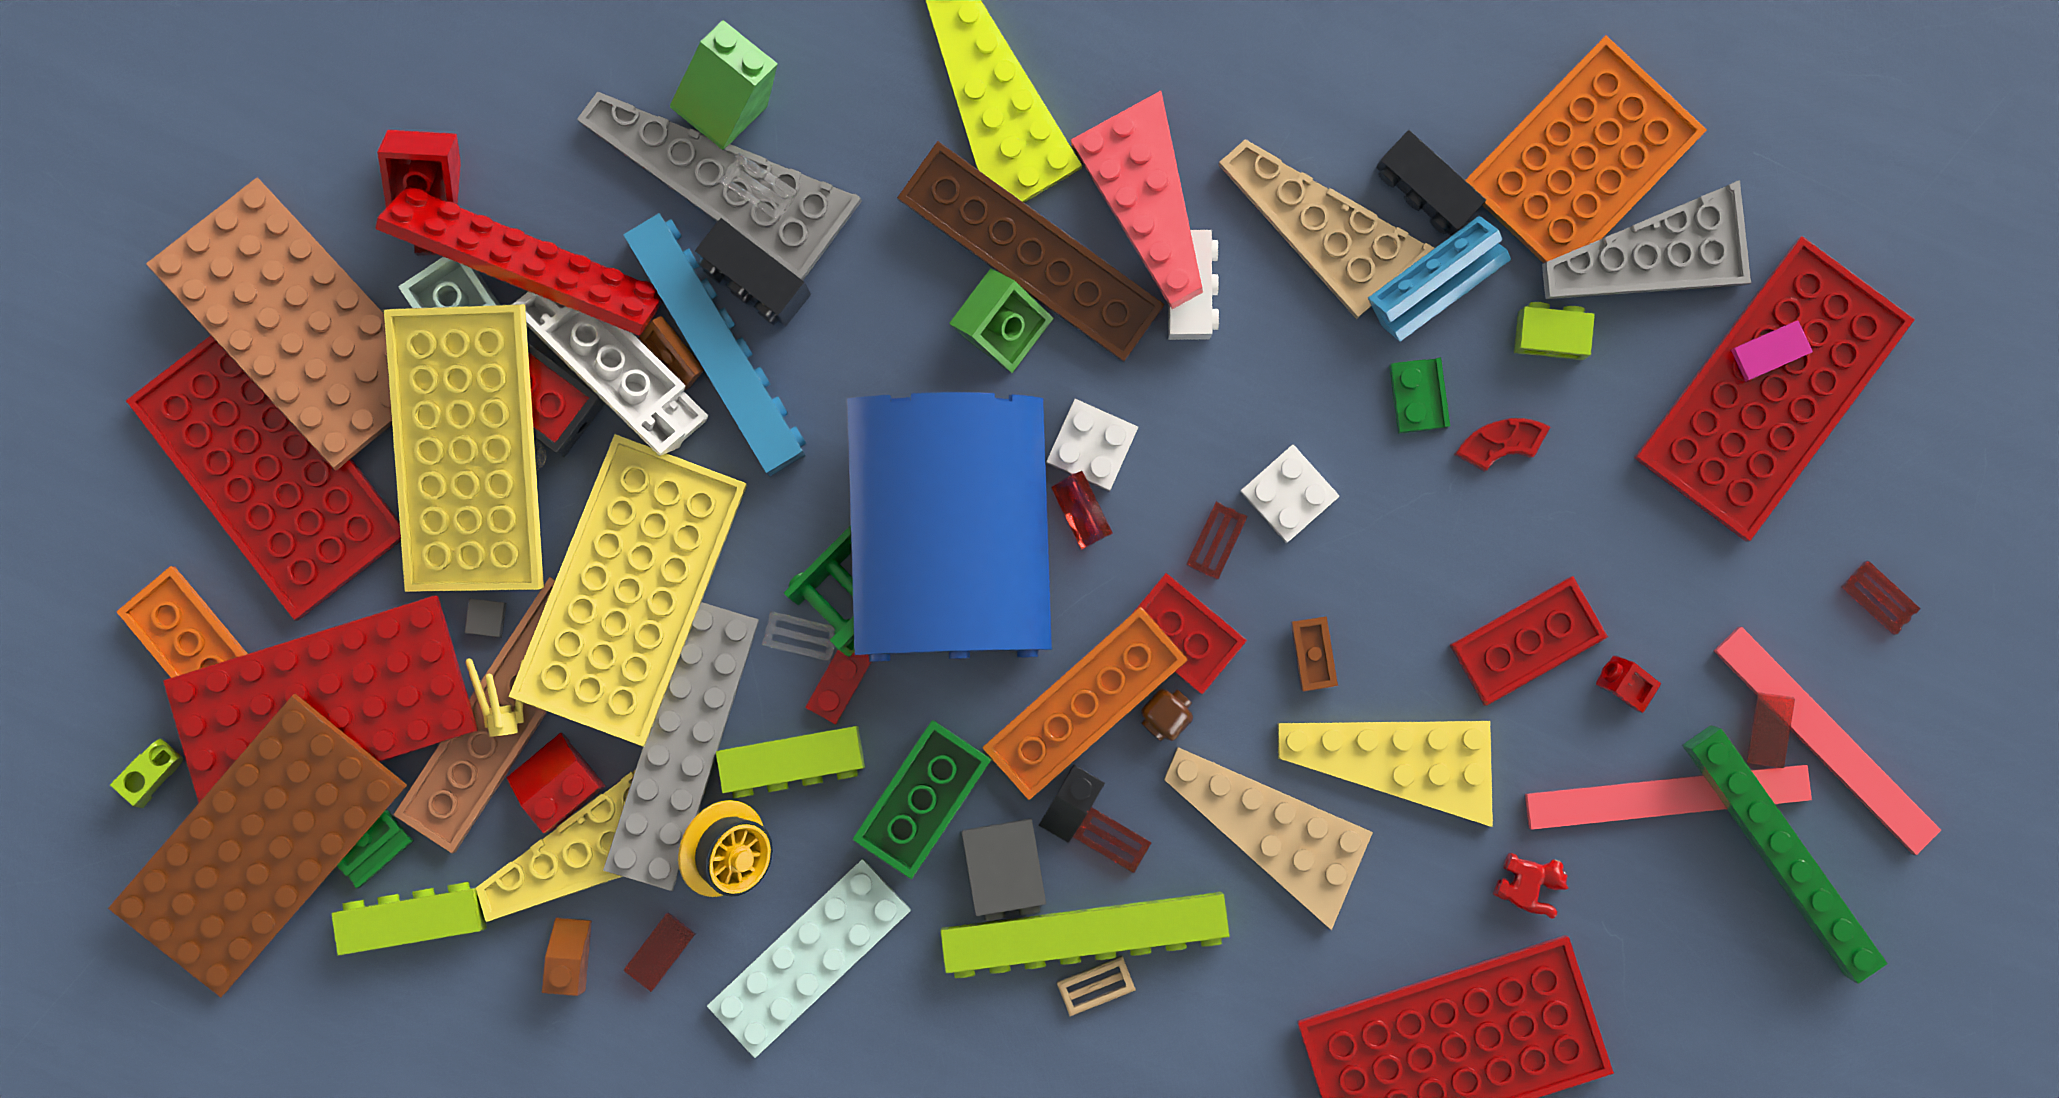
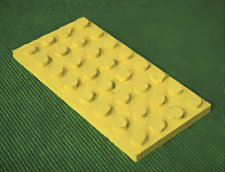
(464, 448)
(628, 591)

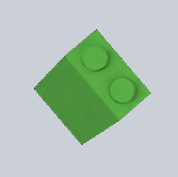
(724, 85)

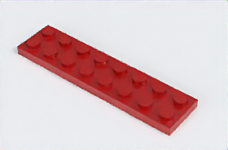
(520, 260)

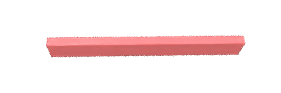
(1830, 743)
(1653, 798)

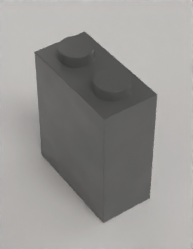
(1004, 869)

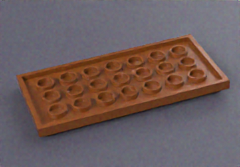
(257, 845)

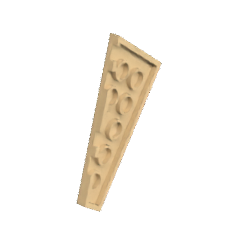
(1330, 232)
(1289, 839)

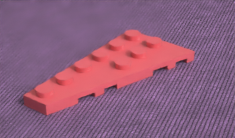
(1140, 181)

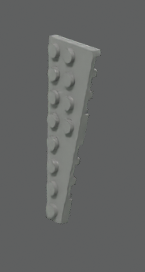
(695, 165)

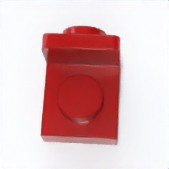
(1628, 682)

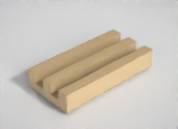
(1124, 974)

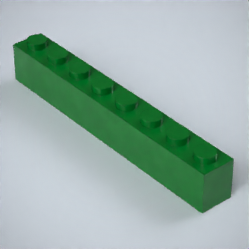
(1784, 854)

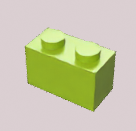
(1554, 332)

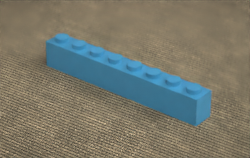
(714, 344)

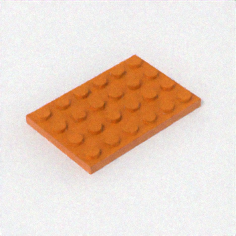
(1584, 154)

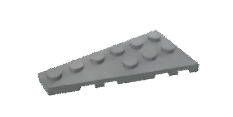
(1675, 250)

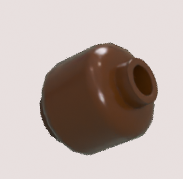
(1167, 714)

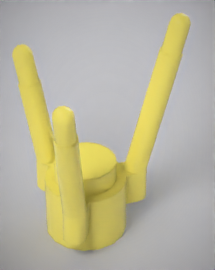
(497, 719)

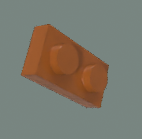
(671, 351)
(1314, 653)

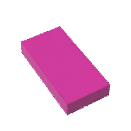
(1771, 350)

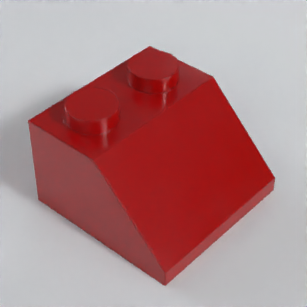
(421, 162)
(554, 783)

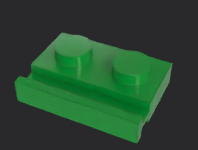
(1419, 395)
(375, 849)

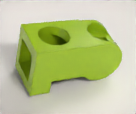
(147, 773)

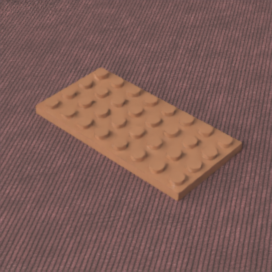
(286, 319)

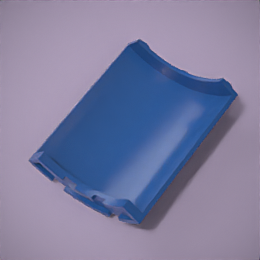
(948, 524)

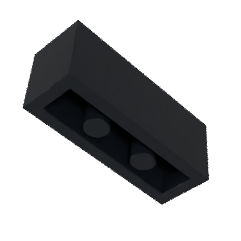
(1429, 184)

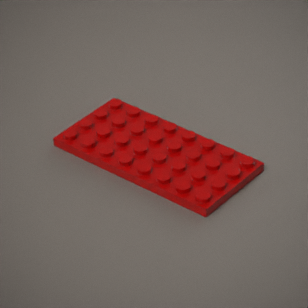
(1746, 442)
(264, 481)
(377, 679)
(1475, 1032)

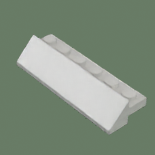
(618, 371)

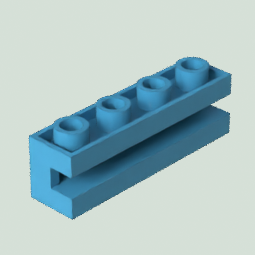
(1439, 278)

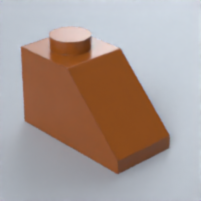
(567, 957)

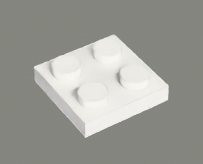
(1092, 444)
(1289, 493)

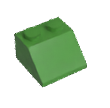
(1001, 320)

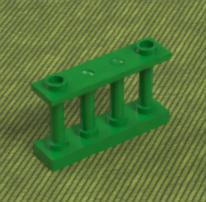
(804, 587)

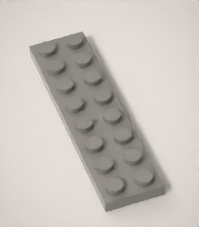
(681, 748)

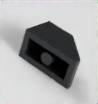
(1071, 803)

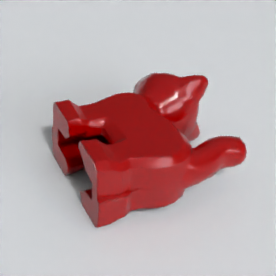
(1527, 881)

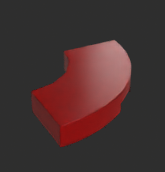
(1501, 439)

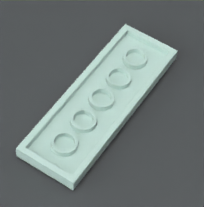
(809, 958)

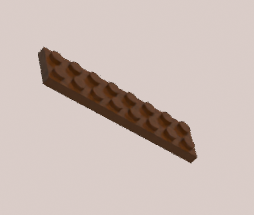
(1030, 251)

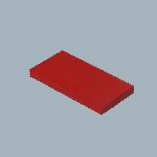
(1528, 641)

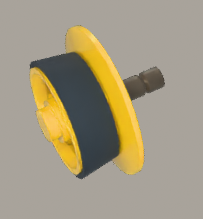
(725, 850)

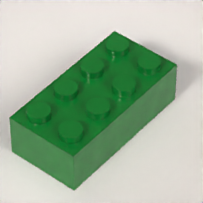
(922, 799)

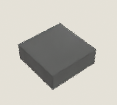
(485, 617)

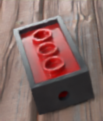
(559, 404)

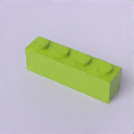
(790, 760)
(407, 920)

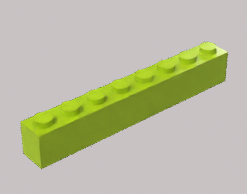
(1085, 933)

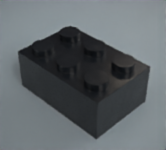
(751, 273)

